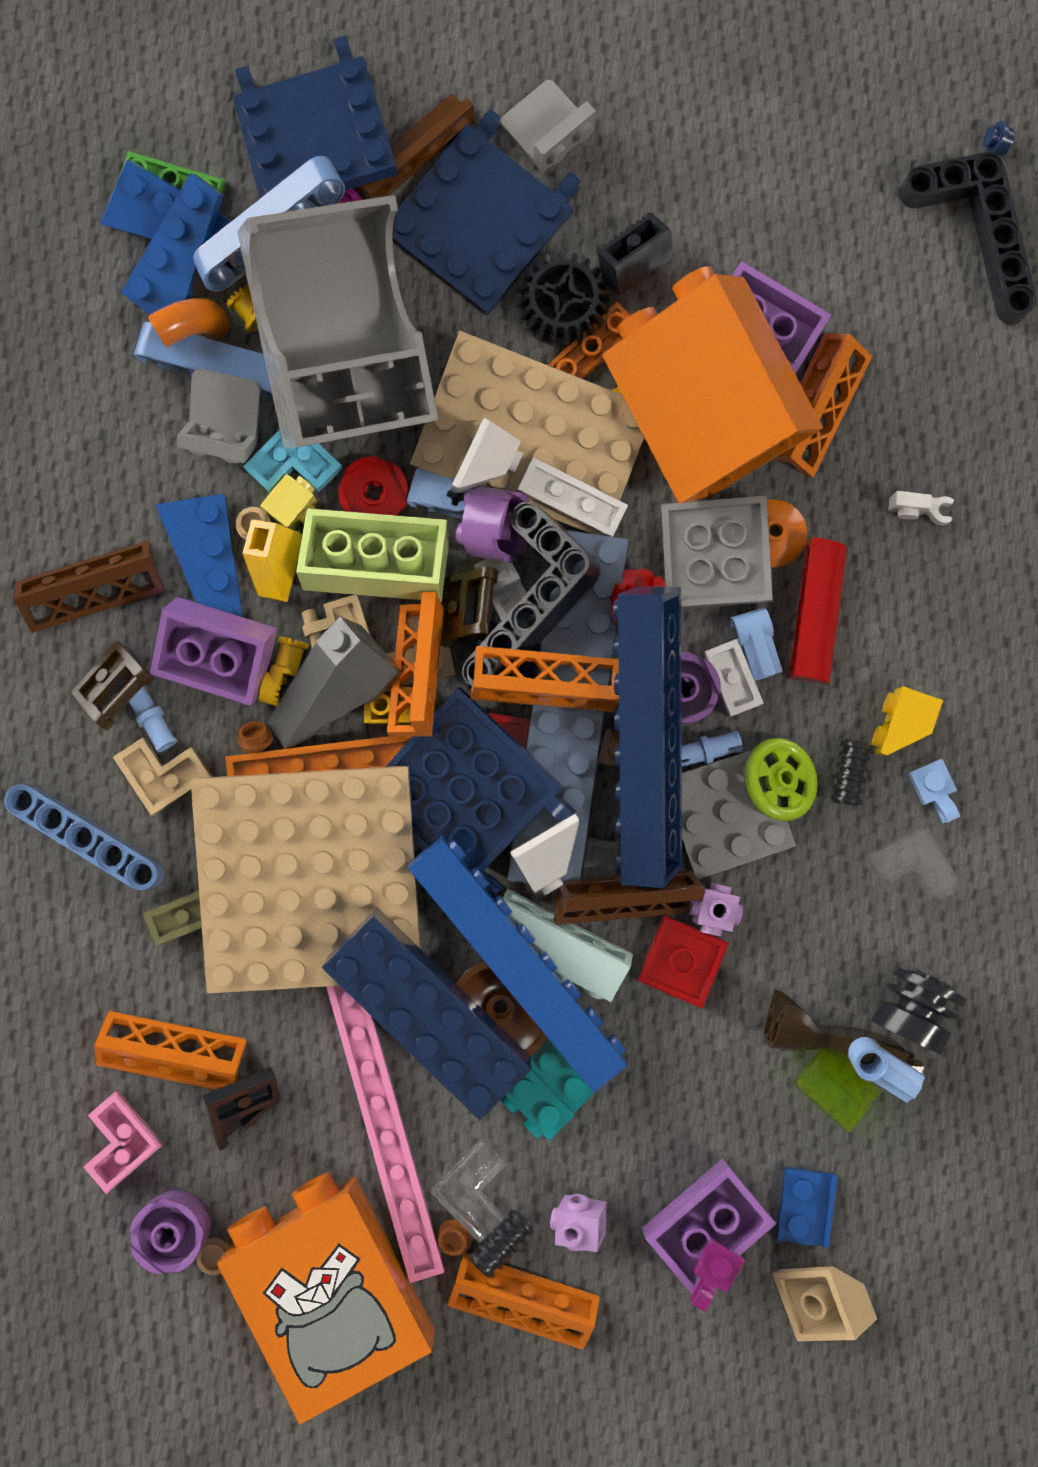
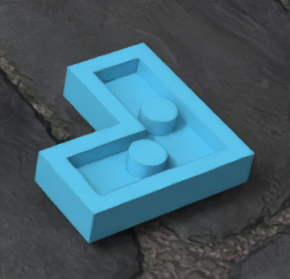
(274, 461)

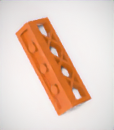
(823, 374)
(424, 668)
(544, 692)
(164, 1062)
(526, 1298)

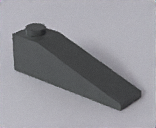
(334, 679)

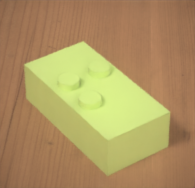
(372, 554)

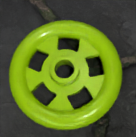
(804, 772)

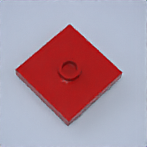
(682, 961)

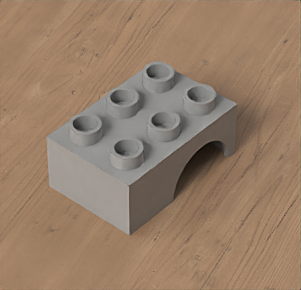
(335, 322)

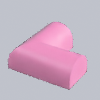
(129, 1140)

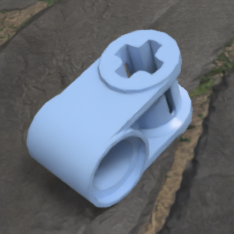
(434, 493)

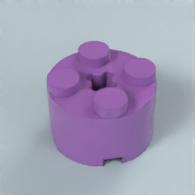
(487, 524)
(703, 685)
(165, 1253)

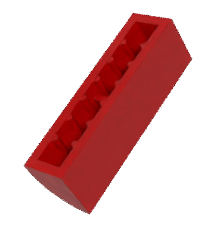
(818, 611)

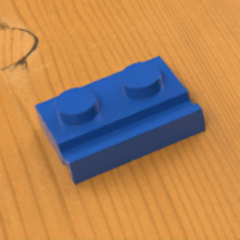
(806, 1206)

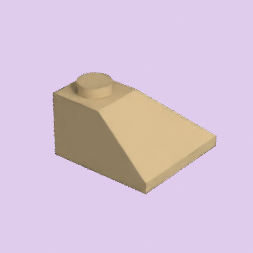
(824, 1303)

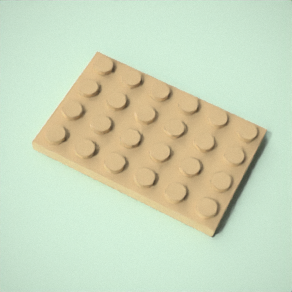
(551, 412)

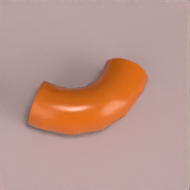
(189, 319)

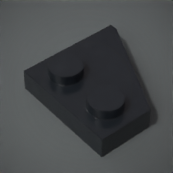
(240, 1104)

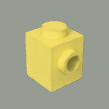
(290, 501)

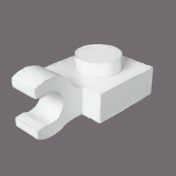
(911, 505)

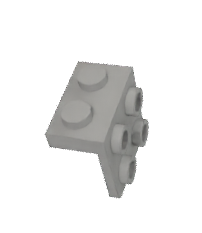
(548, 124)
(222, 416)

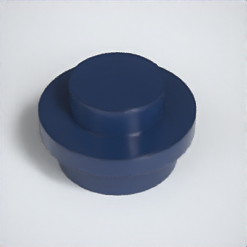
(999, 138)

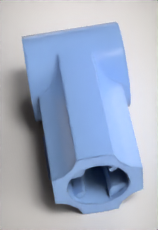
(756, 640)
(886, 1069)

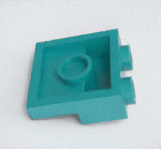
(548, 1093)

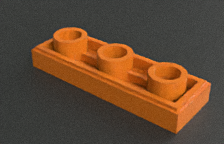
(578, 360)

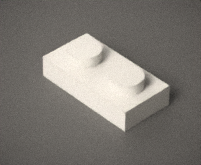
(737, 683)

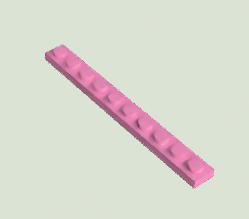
(387, 1137)

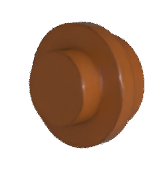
(254, 737)
(453, 1238)

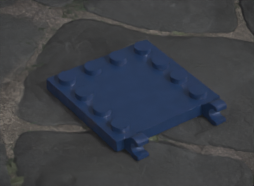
(312, 116)
(480, 216)
(475, 784)

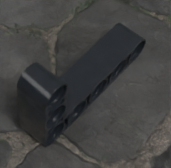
(987, 222)
(537, 599)

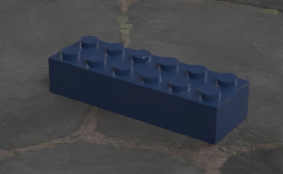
(428, 1013)

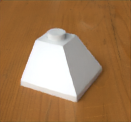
(488, 457)
(548, 856)

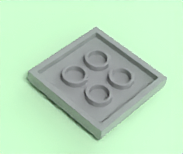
(718, 551)
(723, 823)

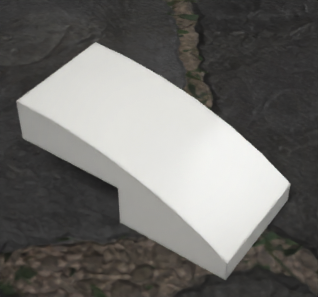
(507, 590)

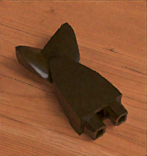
(793, 1030)

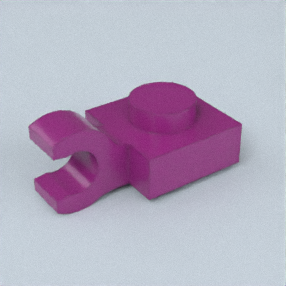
(717, 1269)

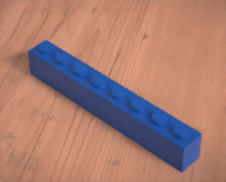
(518, 963)

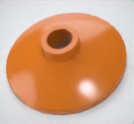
(793, 534)

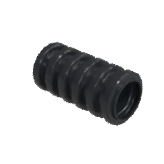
(851, 772)
(501, 1244)

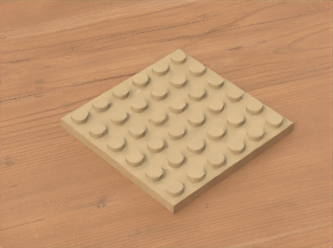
(297, 868)

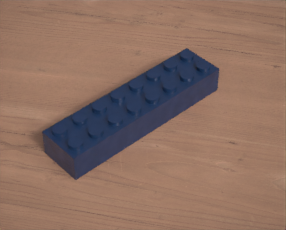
(649, 735)

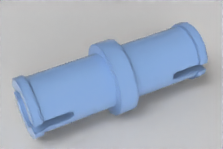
(151, 719)
(709, 748)

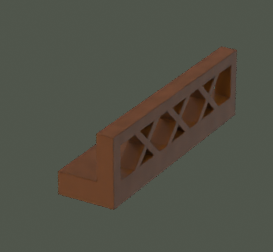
(422, 144)
(86, 575)
(593, 896)

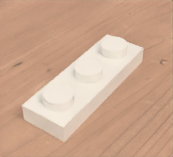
(572, 497)

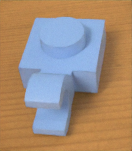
(933, 785)

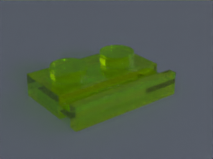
(836, 1089)

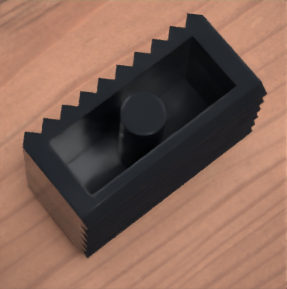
(635, 253)

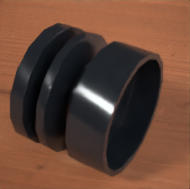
(919, 1009)

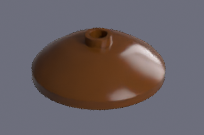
(485, 990)

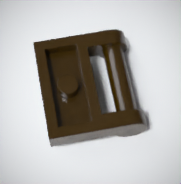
(459, 605)
(106, 679)

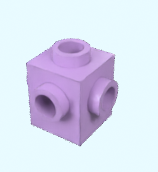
(703, 910)
(579, 1223)

